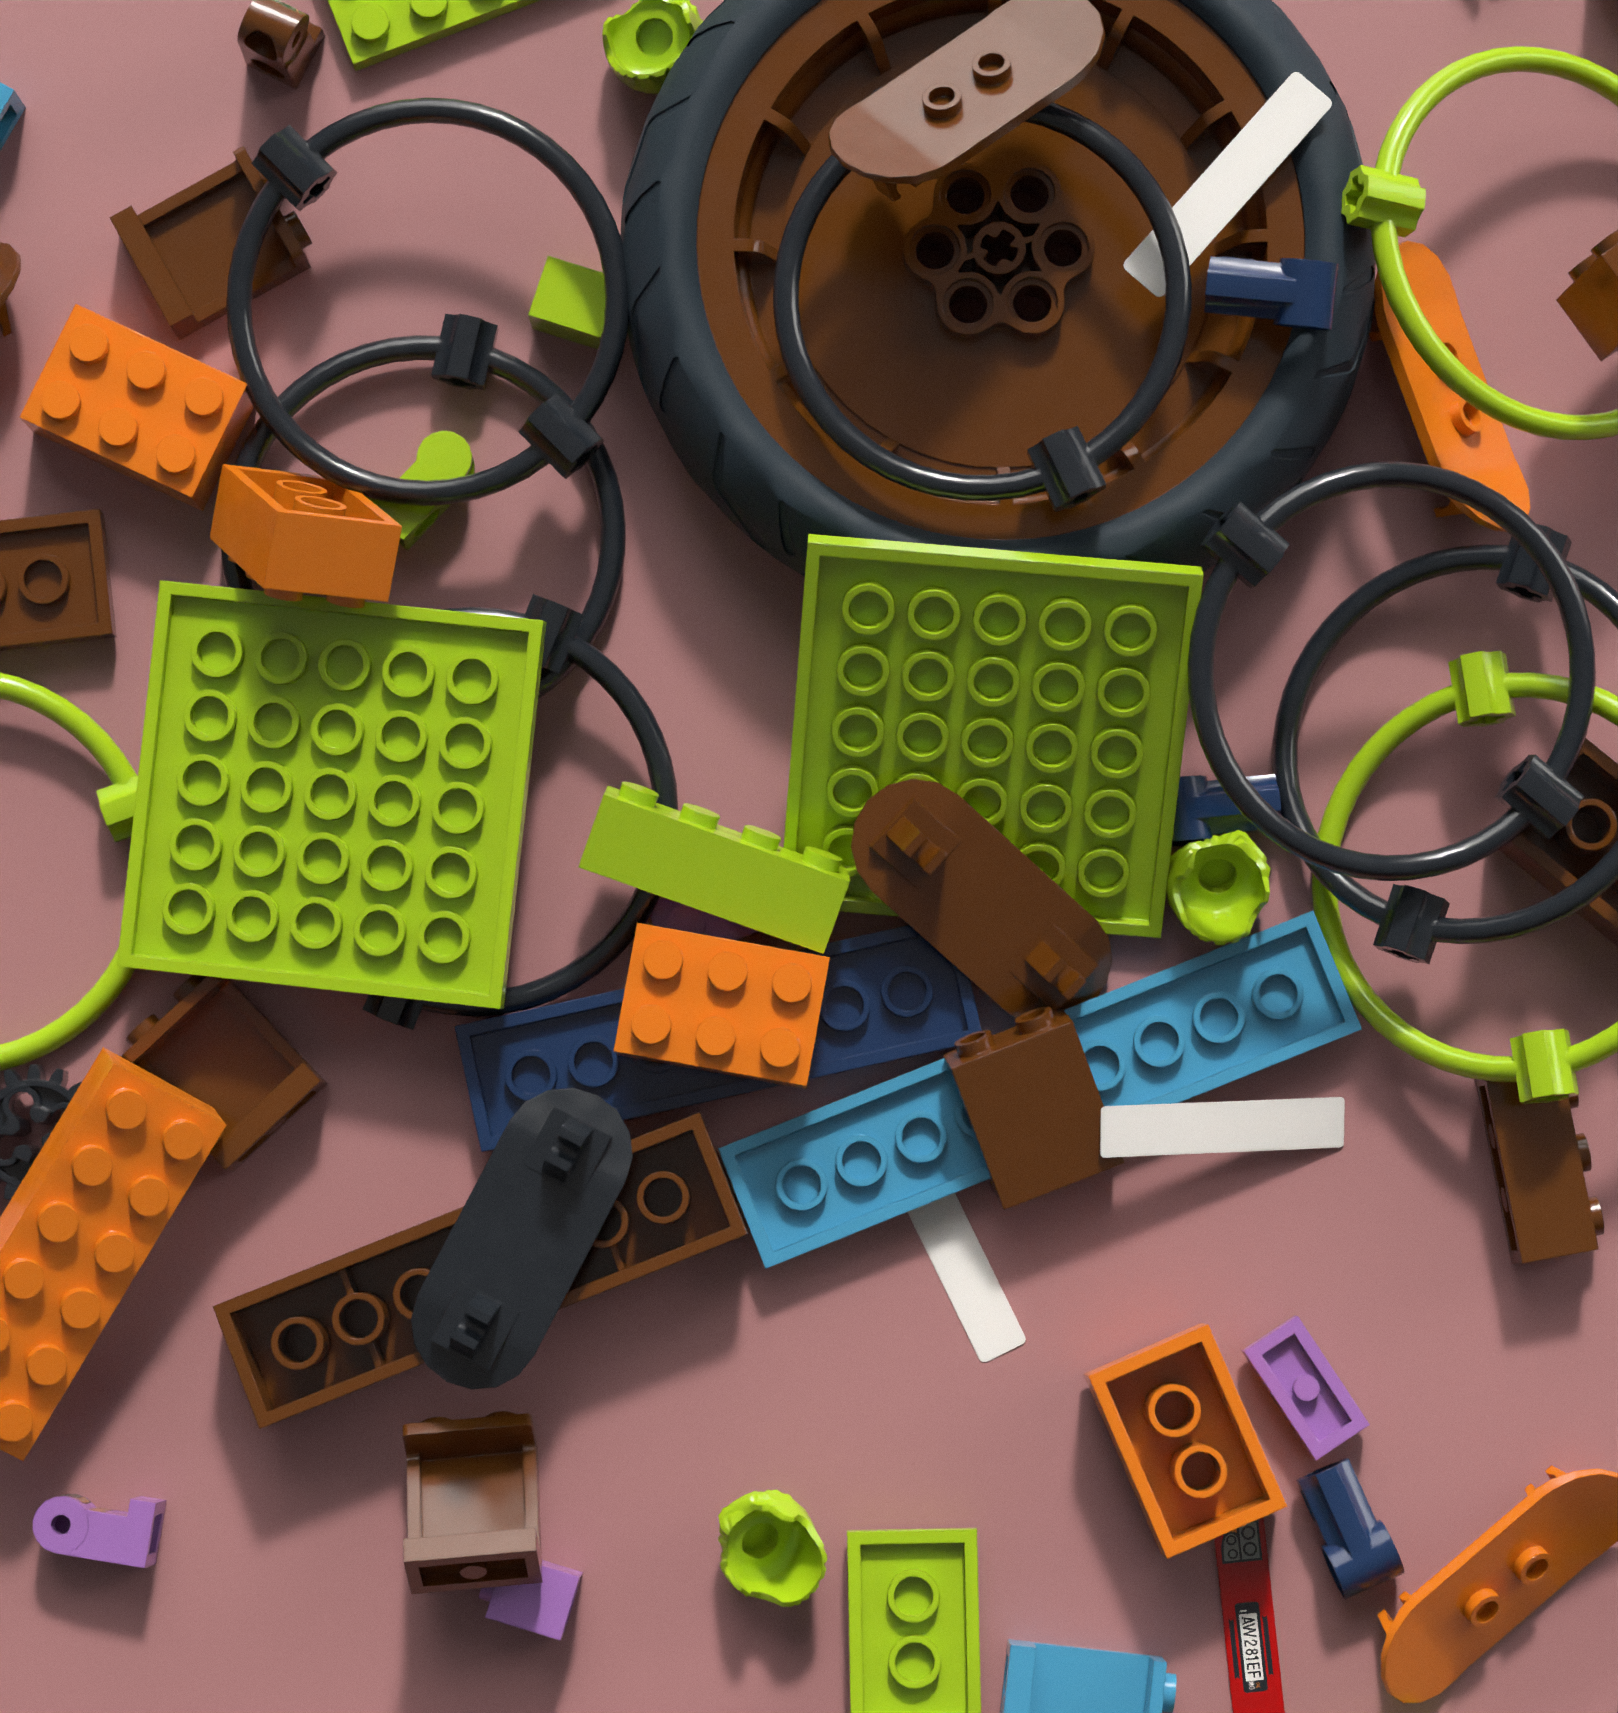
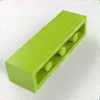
(715, 867)

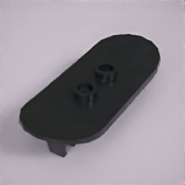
(521, 1238)

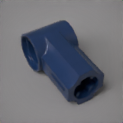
(1288, 292)
(1207, 810)
(1355, 1544)

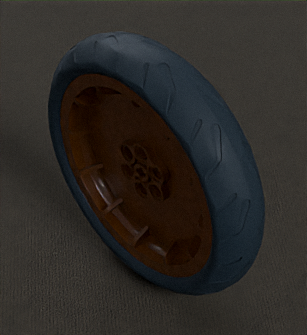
(748, 130)

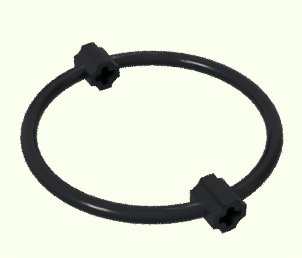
(302, 175)
(464, 359)
(1061, 462)
(559, 645)
(1532, 791)
(1413, 917)

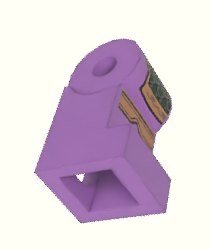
(79, 1529)

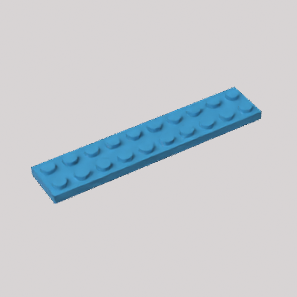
(1142, 1043)

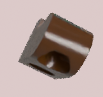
(278, 40)

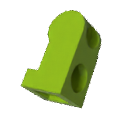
(438, 457)

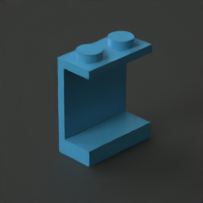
(1084, 1680)

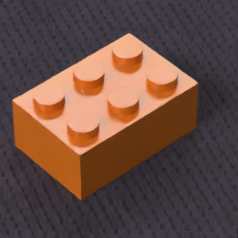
(138, 407)
(305, 536)
(721, 1005)
(1185, 1440)

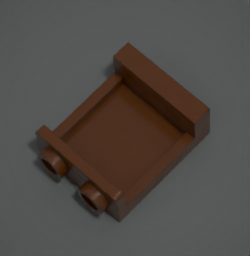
(190, 239)
(229, 1058)
(1031, 1105)
(472, 1503)

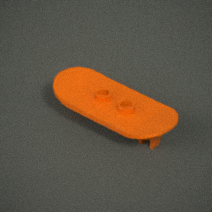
(1448, 427)
(1498, 1581)

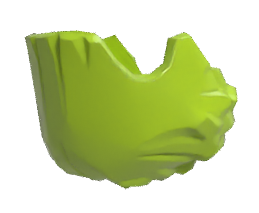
(648, 41)
(1218, 886)
(771, 1548)

